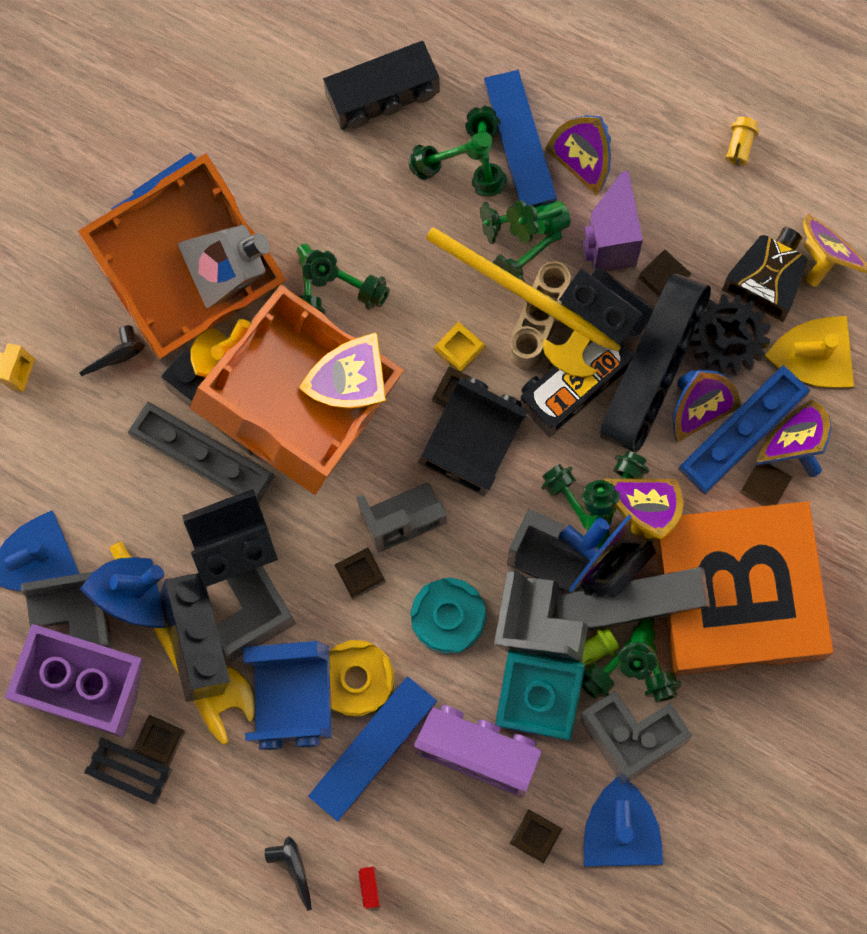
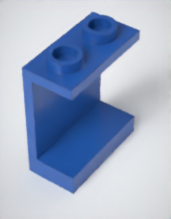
(290, 694)

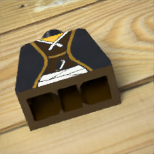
(769, 274)

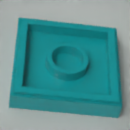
(539, 694)

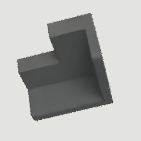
(402, 516)
(543, 553)
(62, 602)
(262, 614)
(529, 624)
(631, 745)

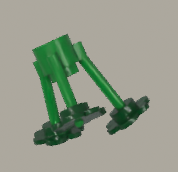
(525, 222)

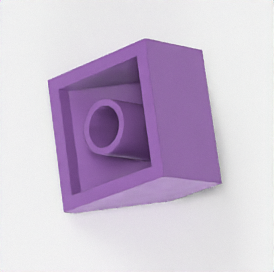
(614, 229)

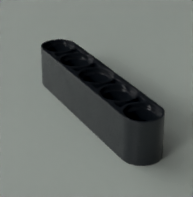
(655, 362)

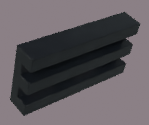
(618, 568)
(98, 757)

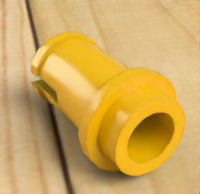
(741, 142)

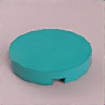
(448, 616)

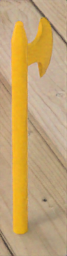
(565, 357)
(237, 694)

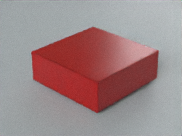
(369, 888)

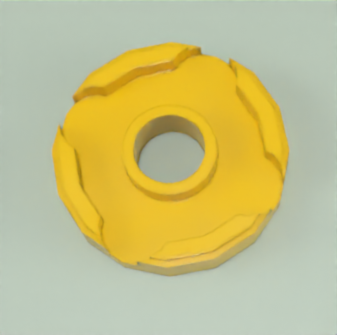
(379, 678)

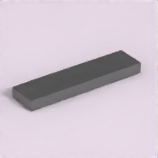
(199, 452)
(638, 600)

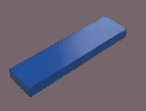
(520, 139)
(744, 429)
(372, 749)

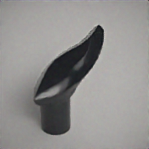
(127, 349)
(291, 855)

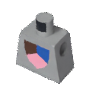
(224, 262)

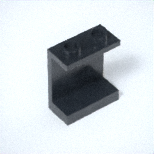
(608, 305)
(473, 435)
(229, 538)

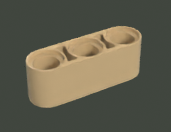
(535, 331)

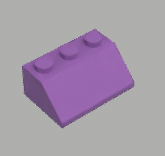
(76, 680)
(478, 750)

